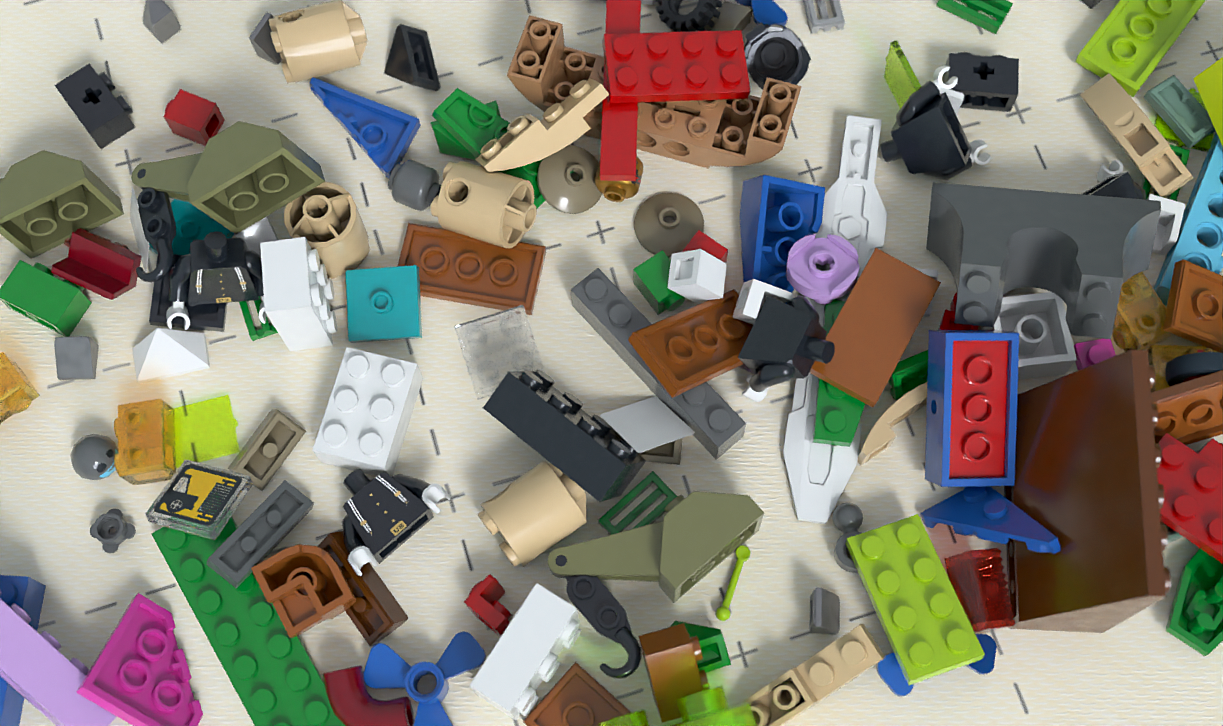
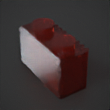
(981, 588)

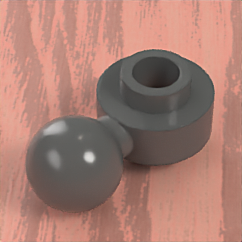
(848, 519)

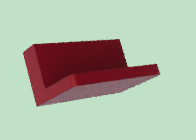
(98, 265)

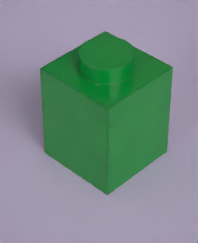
(652, 282)

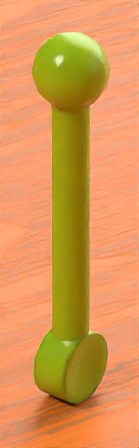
(742, 554)

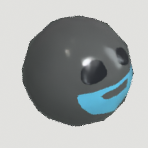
(94, 457)

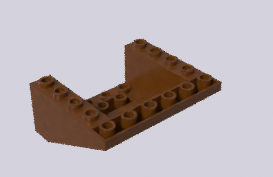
(1093, 483)

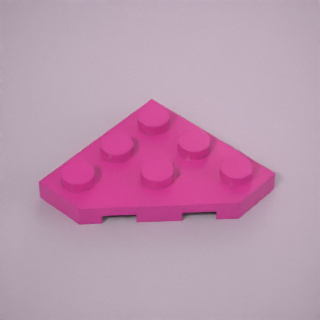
(143, 671)

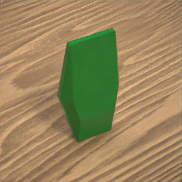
(1198, 604)

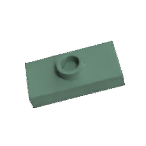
(1180, 111)

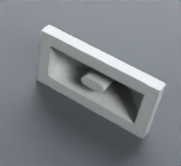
(170, 354)

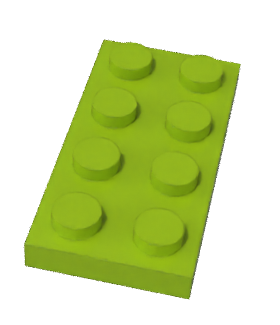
(1136, 39)
(914, 599)

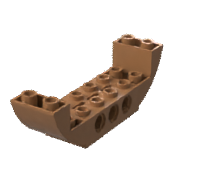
(687, 131)

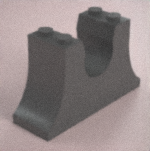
(1043, 241)

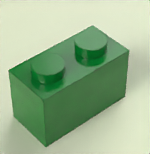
(44, 298)

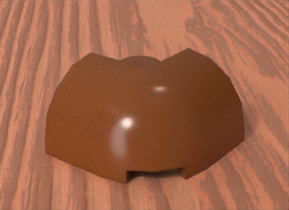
(304, 587)

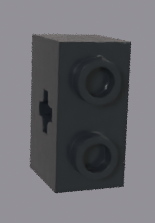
(984, 80)
(95, 105)

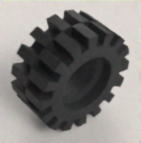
(690, 22)

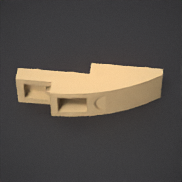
(1136, 136)
(534, 140)
(815, 678)

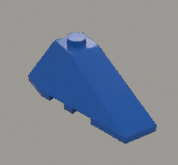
(771, 221)

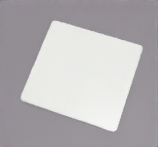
(142, 243)
(647, 424)

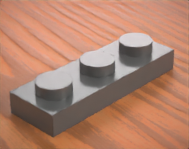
(260, 533)

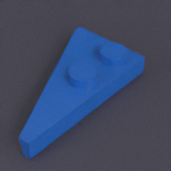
(375, 127)
(990, 517)

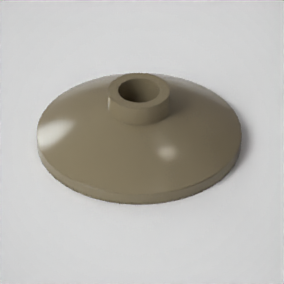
(560, 189)
(658, 235)

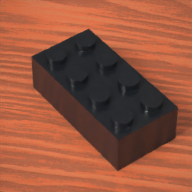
(565, 433)

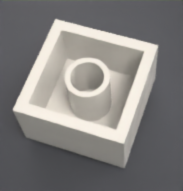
(1043, 333)

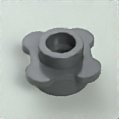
(102, 527)

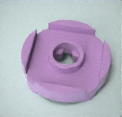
(817, 284)

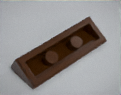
(376, 609)

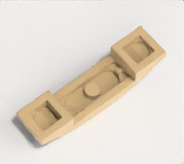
(881, 434)

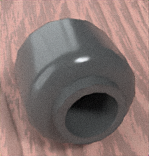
(414, 184)

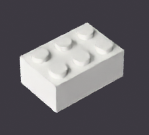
(297, 294)
(368, 412)
(527, 653)

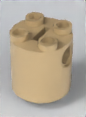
(318, 40)
(485, 204)
(331, 226)
(535, 513)

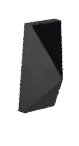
(412, 58)

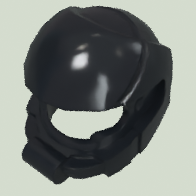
(775, 54)

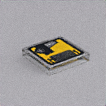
(199, 499)

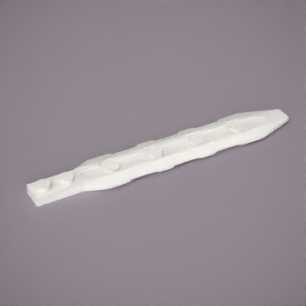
(858, 215)

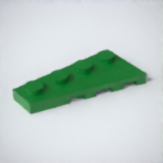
(475, 126)
(836, 411)

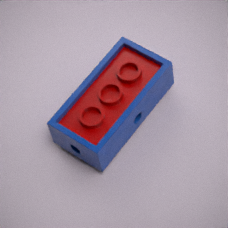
(971, 407)

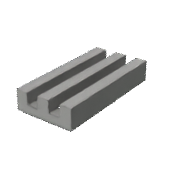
(825, 22)

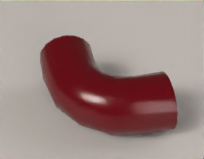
(357, 707)

